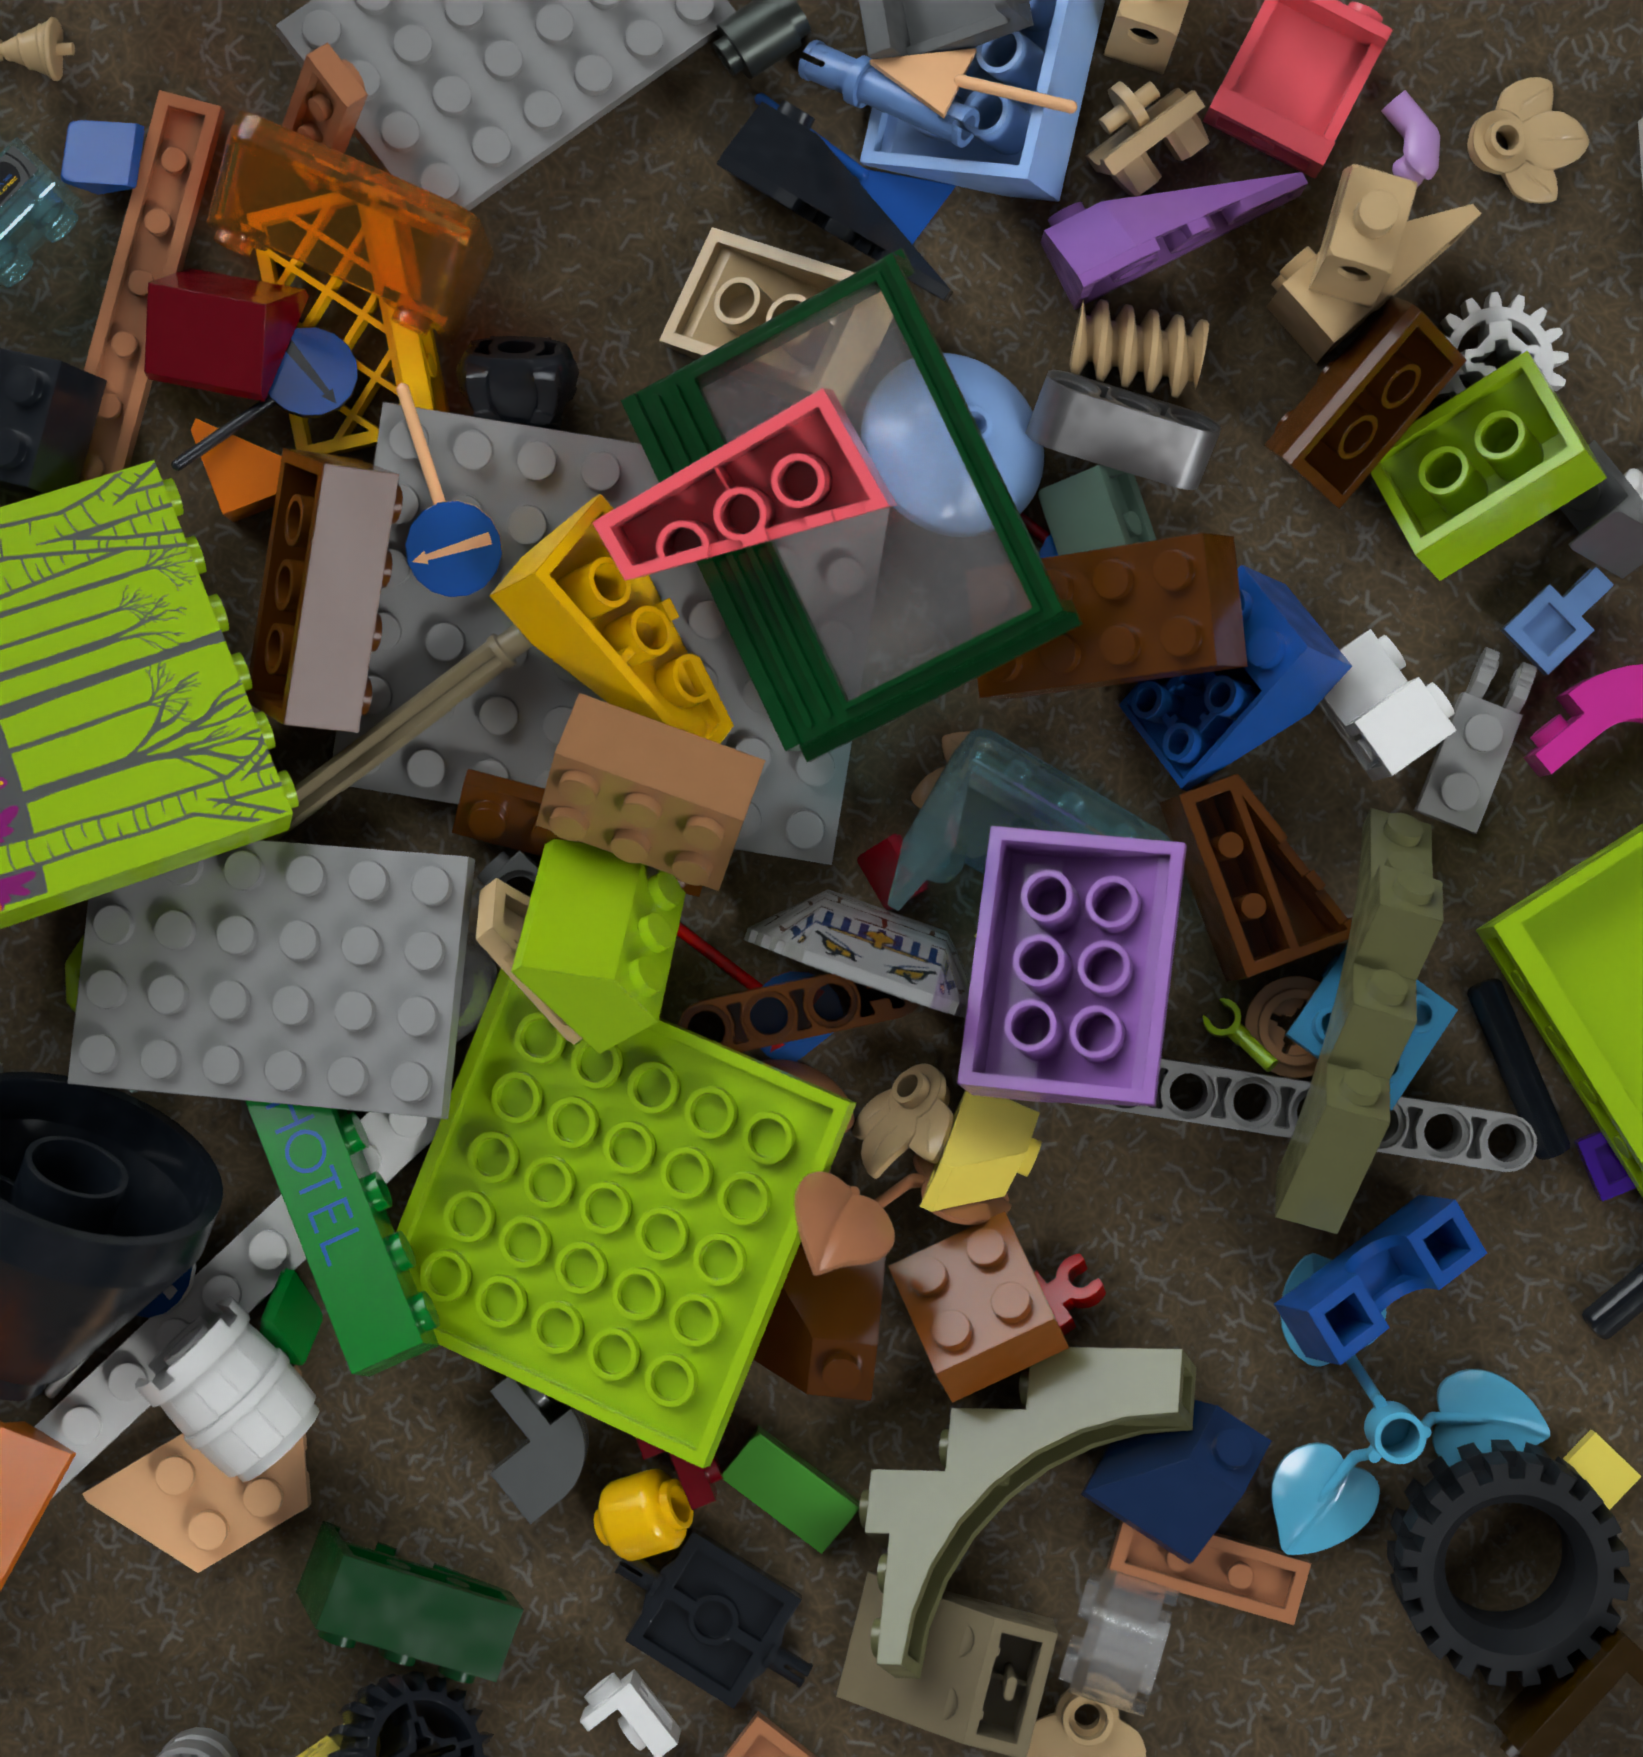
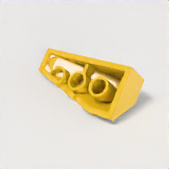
(609, 629)

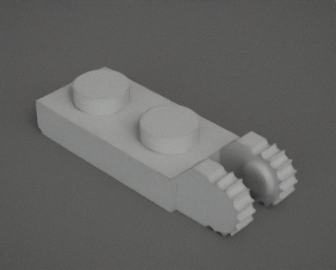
(1474, 755)

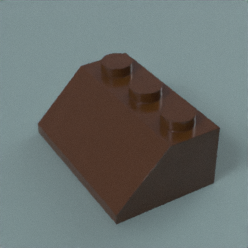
(1366, 400)

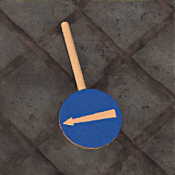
(452, 543)

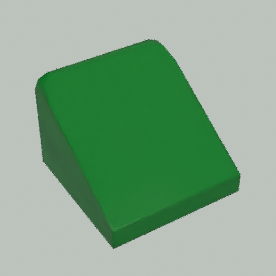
(291, 1318)

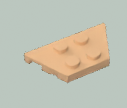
(195, 1508)

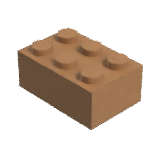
(648, 792)

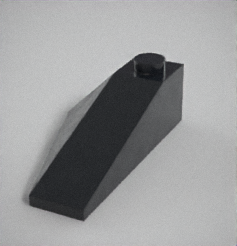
(800, 171)

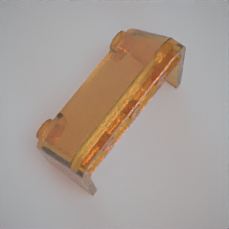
(350, 224)

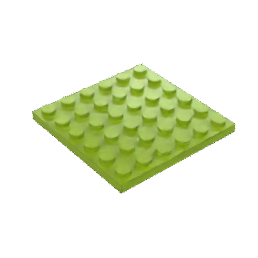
(616, 1216)

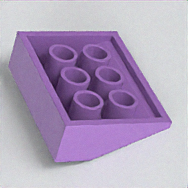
(1071, 968)

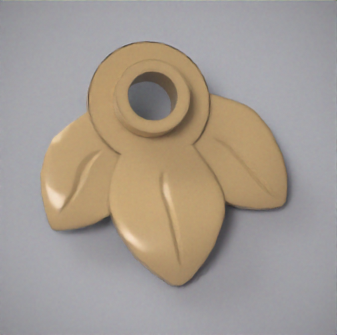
(1535, 137)
(905, 1117)
(1063, 1736)

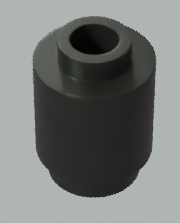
(760, 35)

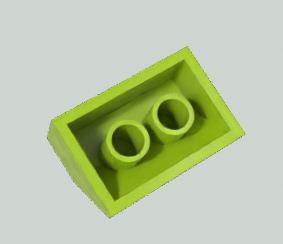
(1485, 467)
(599, 940)

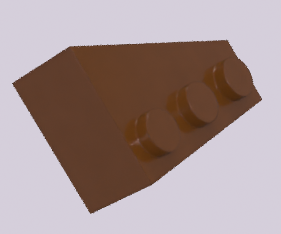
(1249, 881)

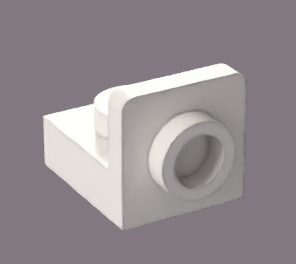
(643, 1718)

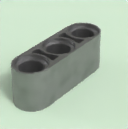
(1123, 430)

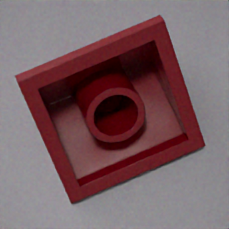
(219, 331)

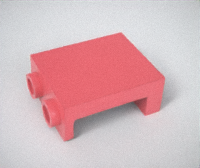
(1298, 78)

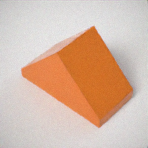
(239, 473)

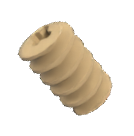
(1139, 347)

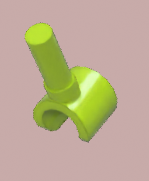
(1241, 1036)

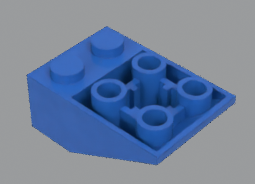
(1218, 716)

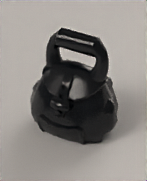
(518, 379)

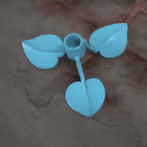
(1329, 1499)

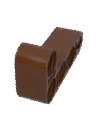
(802, 1017)

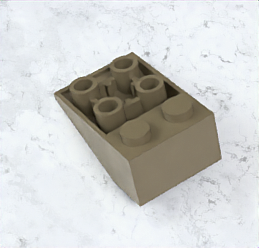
(977, 1675)

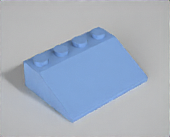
(1017, 145)

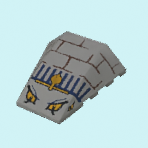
(870, 949)

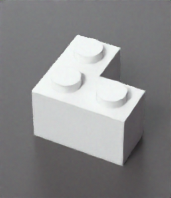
(1382, 713)

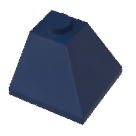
(1179, 1482)

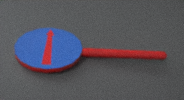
(770, 1013)

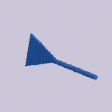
(904, 199)

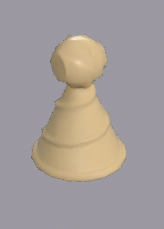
(39, 49)

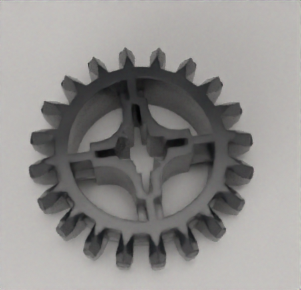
(403, 1710)

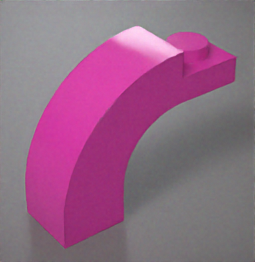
(1593, 708)

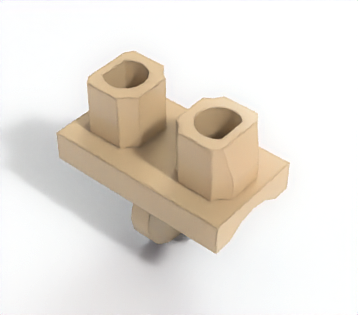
(1169, 119)

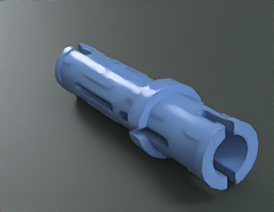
(865, 86)

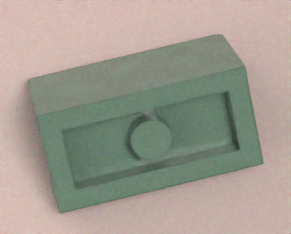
(1095, 511)

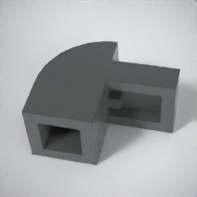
(552, 1456)

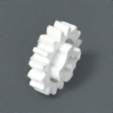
(1497, 335)

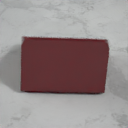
(880, 866)

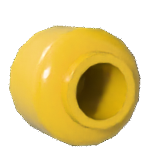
(643, 1515)

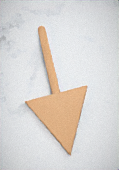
(939, 75)

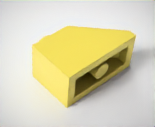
(983, 1152)

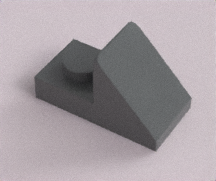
(1608, 520)

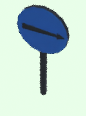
(310, 383)

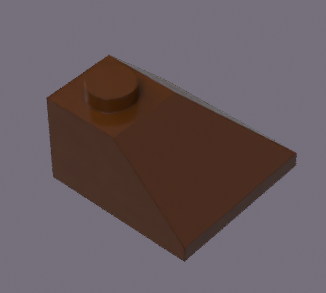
(826, 1329)

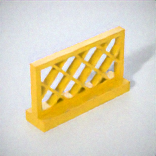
(409, 354)

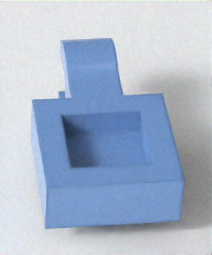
(1553, 624)

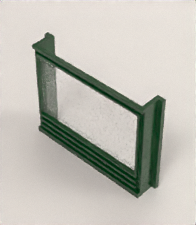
(883, 605)

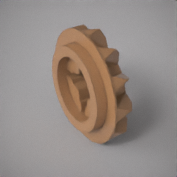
(1282, 998)

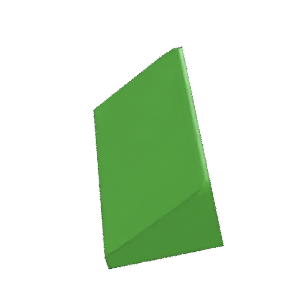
(790, 1489)

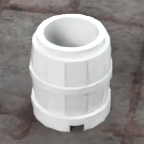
(231, 1393)

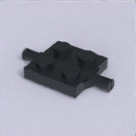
(714, 1618)

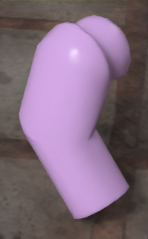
(1420, 139)

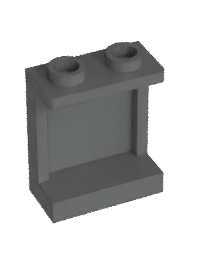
(933, 26)

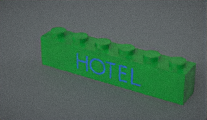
(347, 1234)

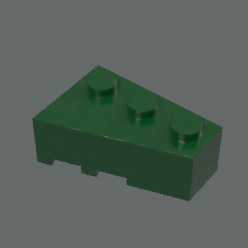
(407, 1608)

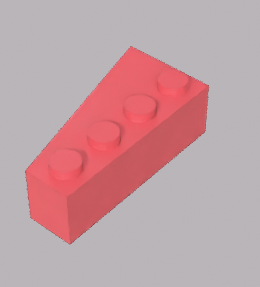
(762, 486)

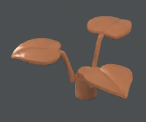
(852, 1229)

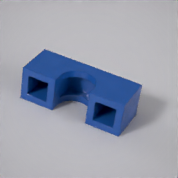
(1411, 1250)

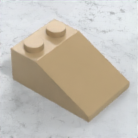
(739, 288)
(1325, 321)

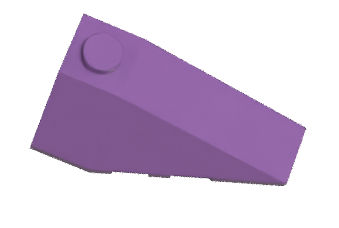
(1132, 236)

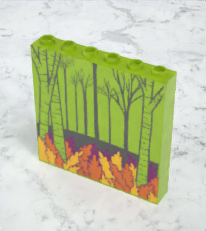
(119, 700)

